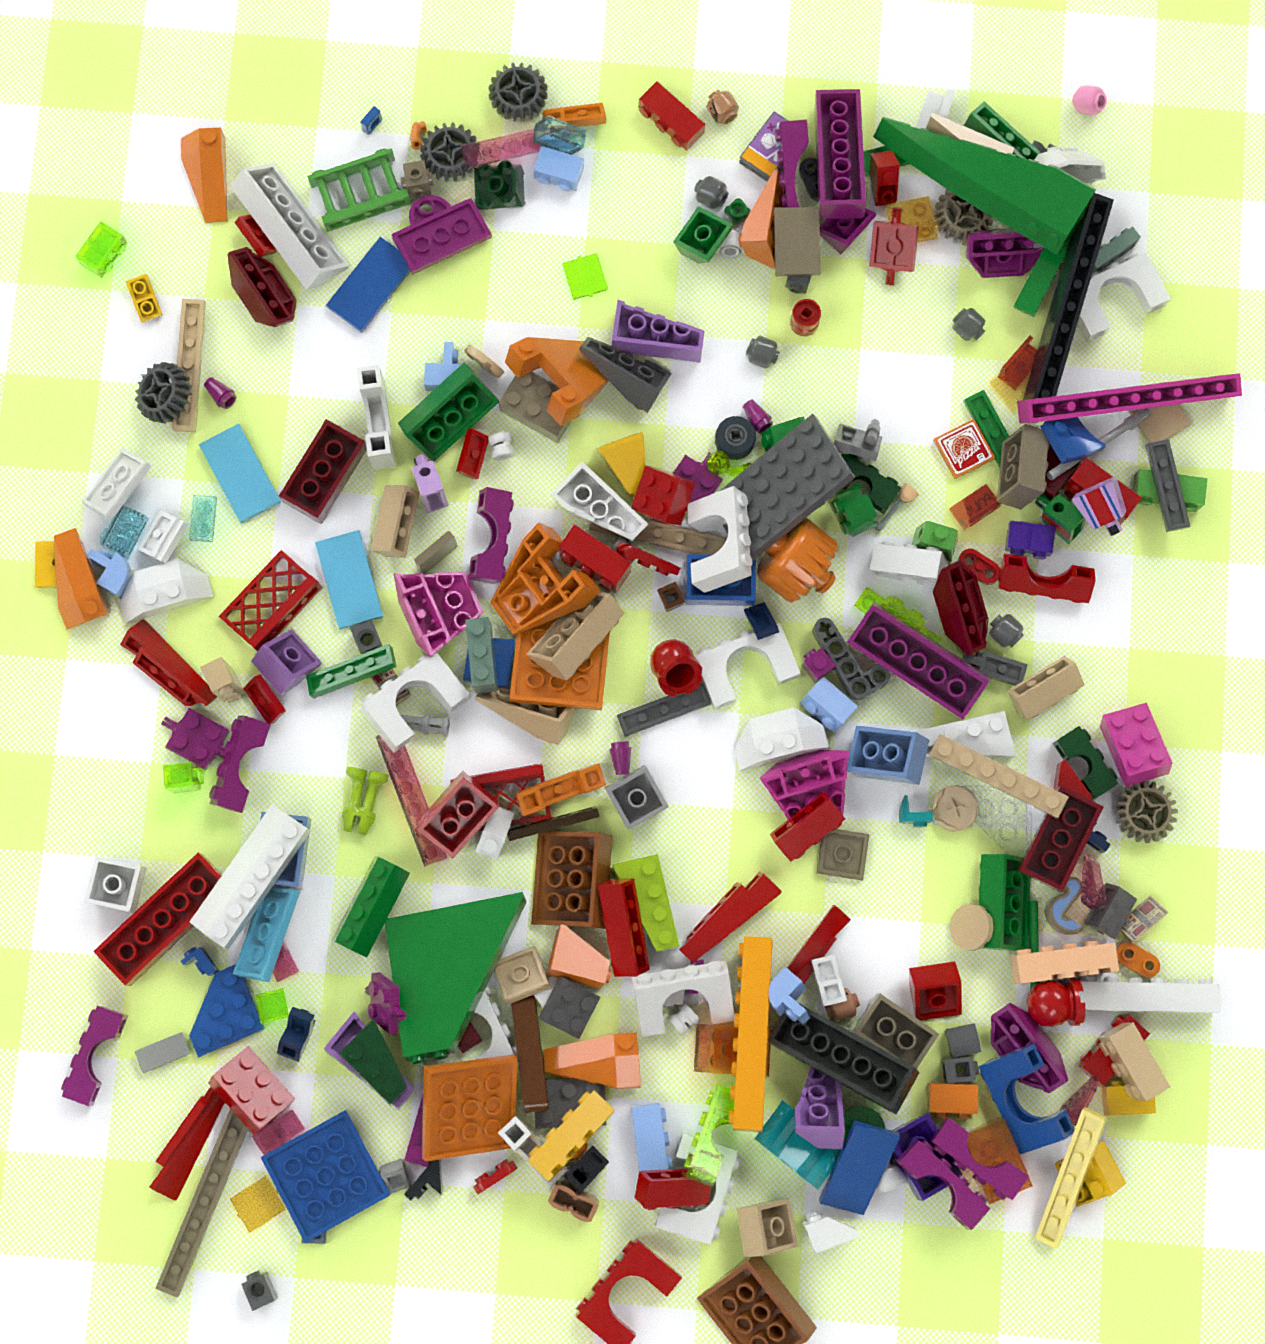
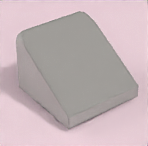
(395, 1176)

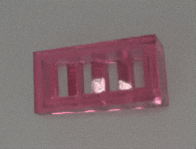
(1092, 885)
(1080, 1099)

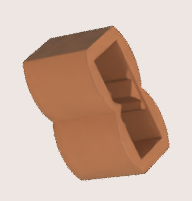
(567, 1198)

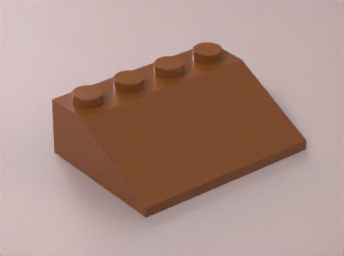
(568, 878)
(756, 1306)

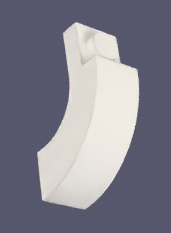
(523, 1141)

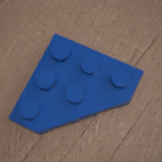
(225, 1014)

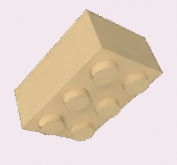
(1133, 1062)

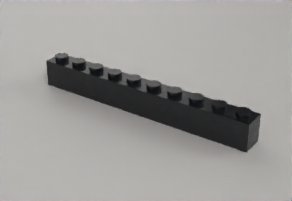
(1068, 299)

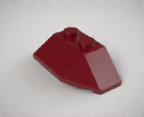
(261, 288)
(961, 607)

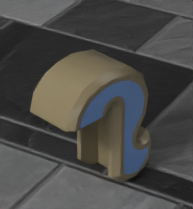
(1059, 905)

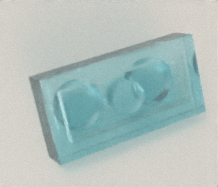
(203, 518)

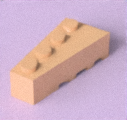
(1064, 963)

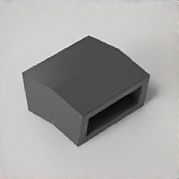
(963, 1040)

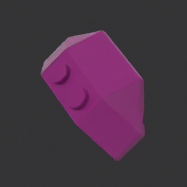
(1001, 253)
(1015, 1029)

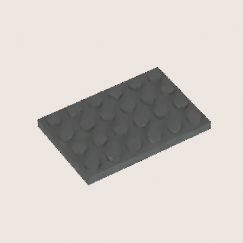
(790, 483)

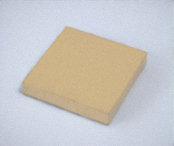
(1163, 422)
(521, 975)

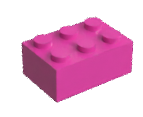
(1135, 744)

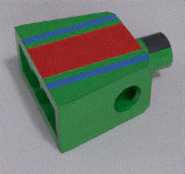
(1062, 515)

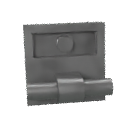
(859, 442)

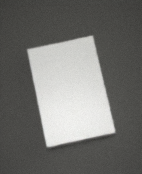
(116, 484)

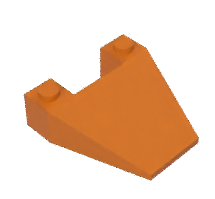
(566, 366)
(535, 589)

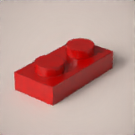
(255, 235)
(472, 454)
(264, 699)

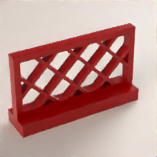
(287, 610)
(514, 776)

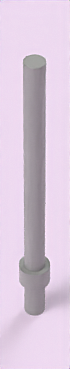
(1129, 423)

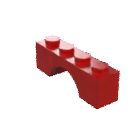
(1072, 585)

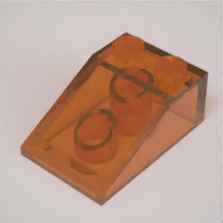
(715, 1049)

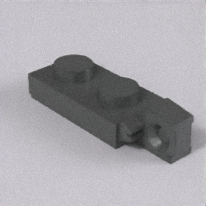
(997, 667)

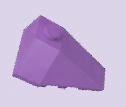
(820, 1112)

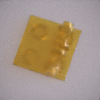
(917, 213)

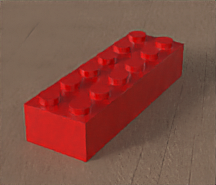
(159, 921)

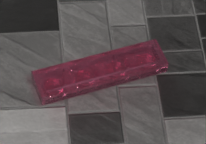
(499, 149)

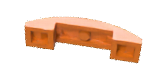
(560, 788)

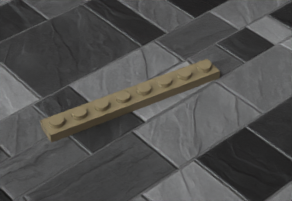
(202, 1206)

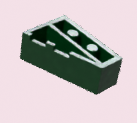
(374, 1063)

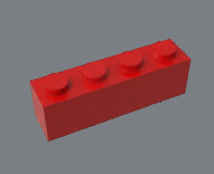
(623, 927)

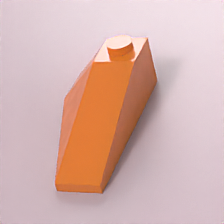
(205, 164)

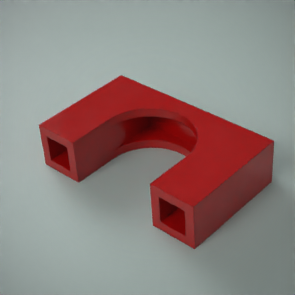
(636, 1261)

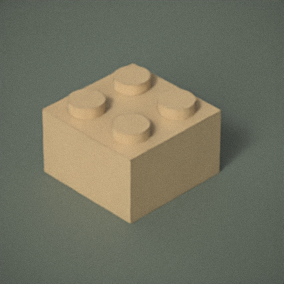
(767, 1227)

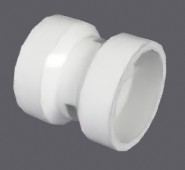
(501, 446)
(684, 1019)

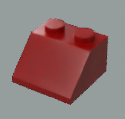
(936, 991)

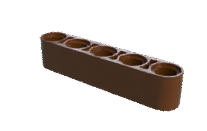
(530, 1055)

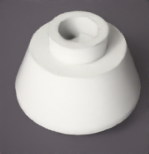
(730, 247)
(891, 1178)

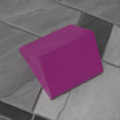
(842, 232)

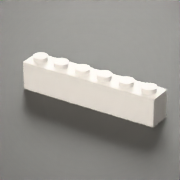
(1150, 997)

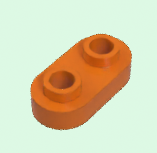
(1137, 960)

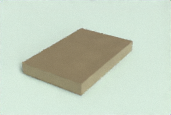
(797, 241)

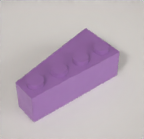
(655, 335)
(344, 1035)

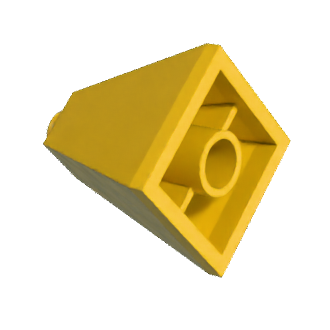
(625, 460)

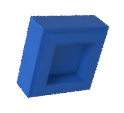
(371, 120)

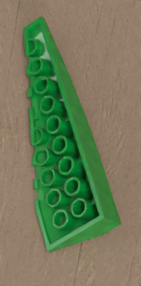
(1018, 192)

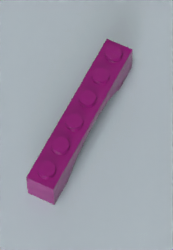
(793, 142)

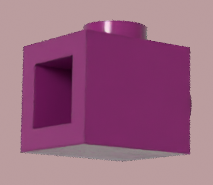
(817, 664)

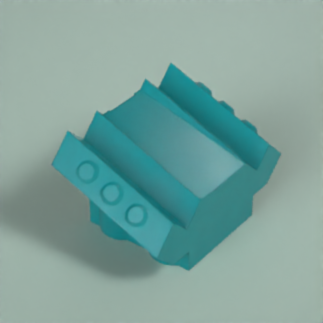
(796, 1152)

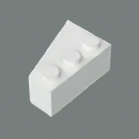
(907, 562)

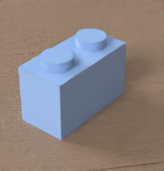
(558, 169)
(828, 704)

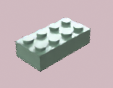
(1116, 248)

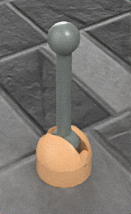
(907, 495)

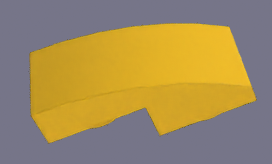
(144, 298)

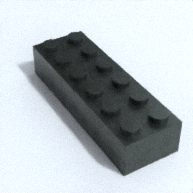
(846, 1059)

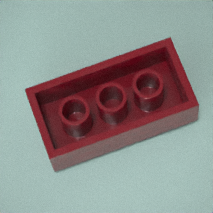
(323, 471)
(1060, 841)

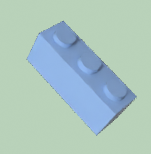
(650, 1137)

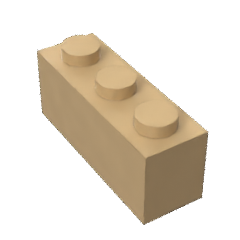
(395, 521)
(222, 680)
(1046, 688)

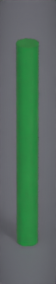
(1033, 931)

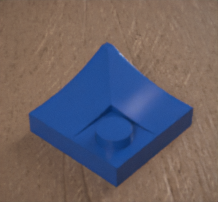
(1071, 439)
(504, 658)

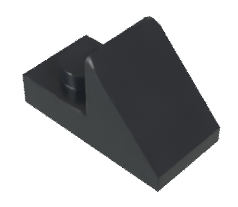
(586, 1169)
(432, 1176)

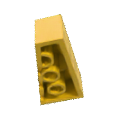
(570, 1137)

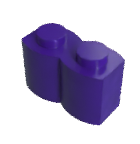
(1030, 539)

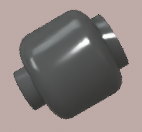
(711, 192)
(969, 324)
(762, 352)
(1006, 630)

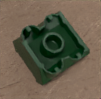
(499, 186)

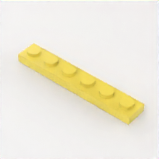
(1070, 1177)

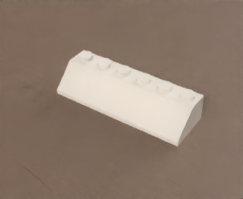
(289, 225)
(249, 877)

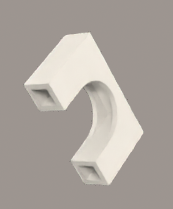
(1138, 276)
(379, 436)
(734, 558)
(772, 648)
(429, 674)
(654, 988)
(500, 1033)
(701, 1223)

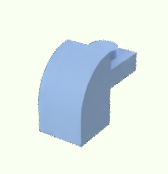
(437, 372)
(116, 572)
(784, 991)

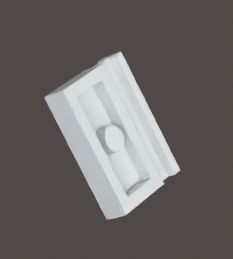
(162, 536)

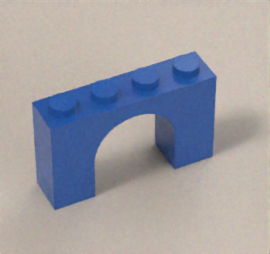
(1026, 1129)

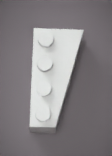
(983, 734)

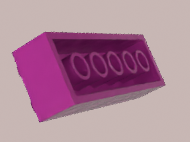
(839, 154)
(918, 660)

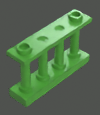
(374, 206)

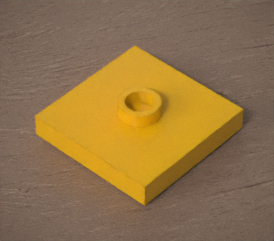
(45, 564)

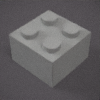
(636, 797)

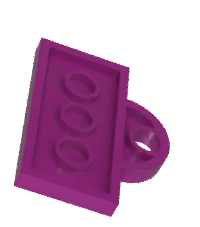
(439, 232)

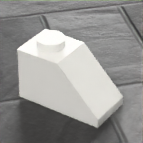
(494, 833)

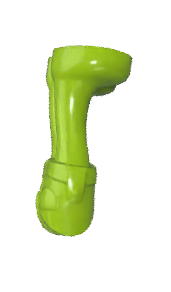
(354, 809)

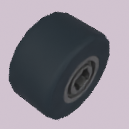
(732, 445)

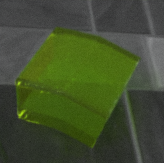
(272, 1006)

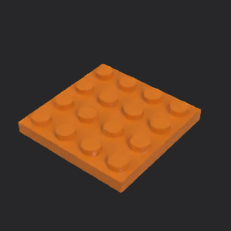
(536, 686)
(467, 1106)

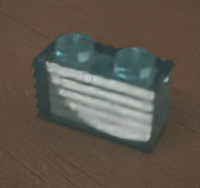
(559, 135)
(123, 531)

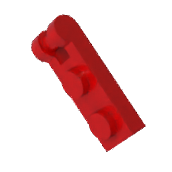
(647, 559)

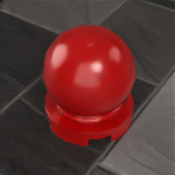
(675, 667)
(1055, 1003)

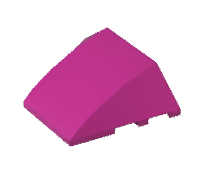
(436, 606)
(805, 777)

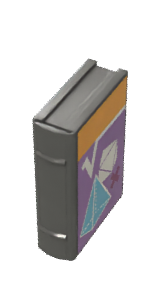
(761, 153)

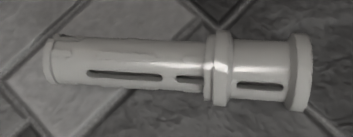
(427, 724)

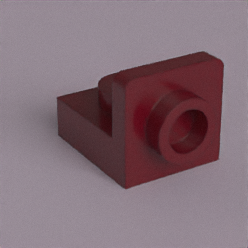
(469, 1039)

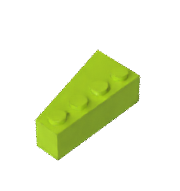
(652, 900)

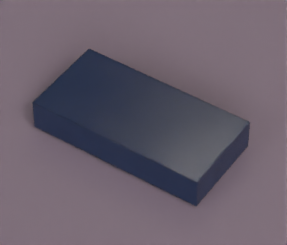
(761, 621)

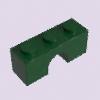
(882, 489)
(1078, 744)

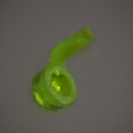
(719, 463)

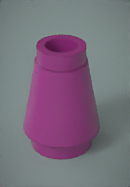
(220, 393)
(757, 416)
(621, 756)

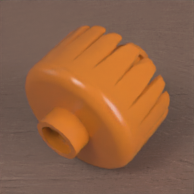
(799, 560)

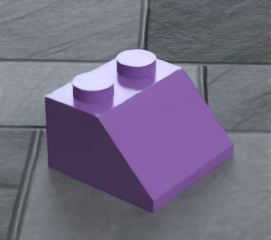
(285, 661)

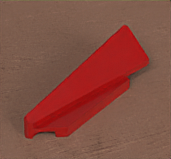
(165, 665)
(728, 914)
(818, 943)
(185, 1145)

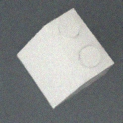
(826, 1232)

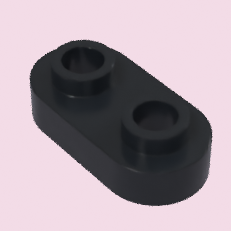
(809, 177)

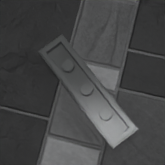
(1167, 485)
(662, 711)

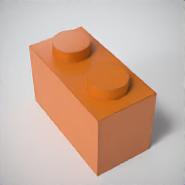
(952, 1098)

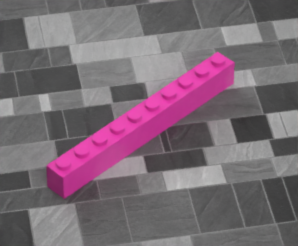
(1129, 398)

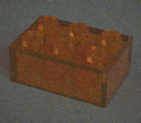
(992, 1145)

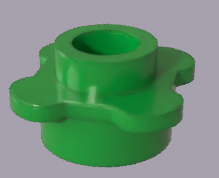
(737, 204)

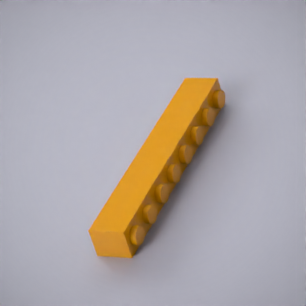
(752, 1034)

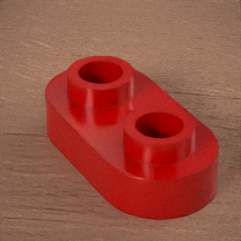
(980, 565)
(503, 1169)

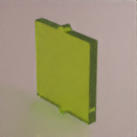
(585, 276)

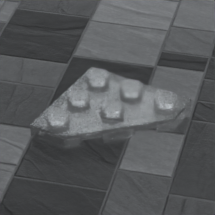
(1004, 819)

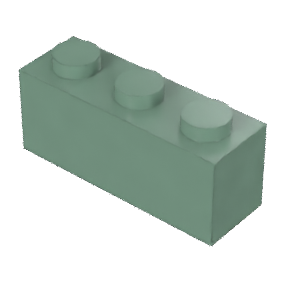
(482, 655)

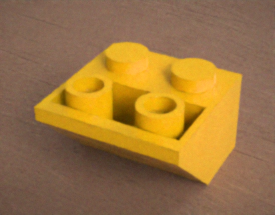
(1101, 1178)

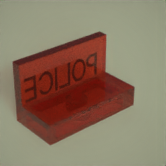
(1019, 365)
(975, 507)

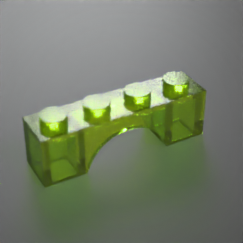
(706, 1159)

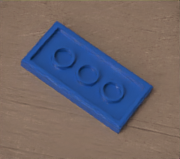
(369, 285)
(859, 1167)

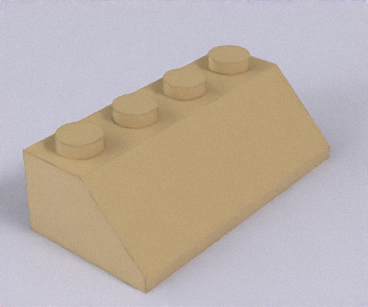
(575, 636)

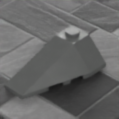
(635, 380)

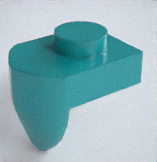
(918, 819)

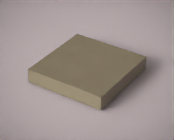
(436, 552)
(843, 854)

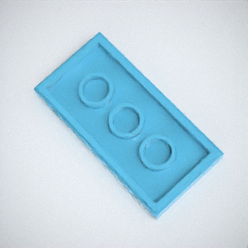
(239, 473)
(349, 579)
(266, 934)

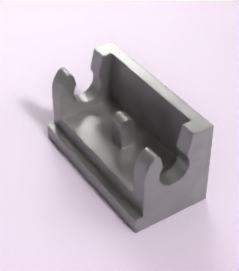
(1112, 916)

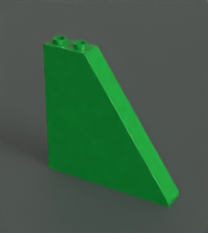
(443, 968)

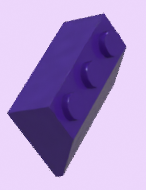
(921, 1129)

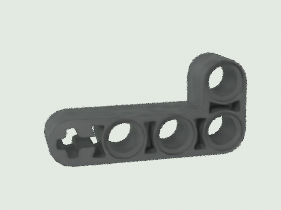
(847, 657)

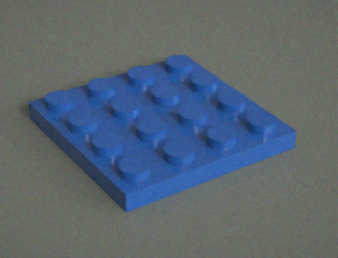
(325, 1176)

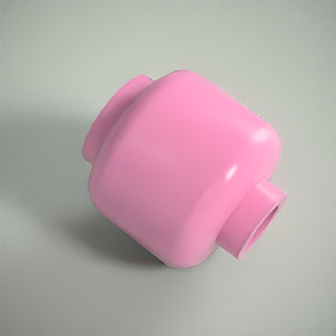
(1089, 100)

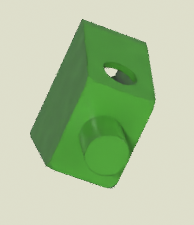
(938, 536)

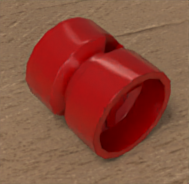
(801, 321)

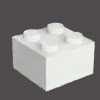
(115, 884)

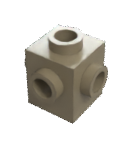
(416, 179)

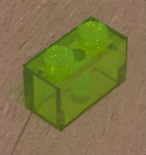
(101, 249)
(182, 777)

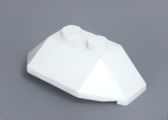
(1076, 163)
(163, 590)
(778, 738)

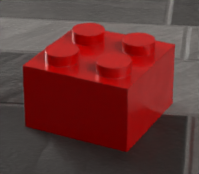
(663, 495)

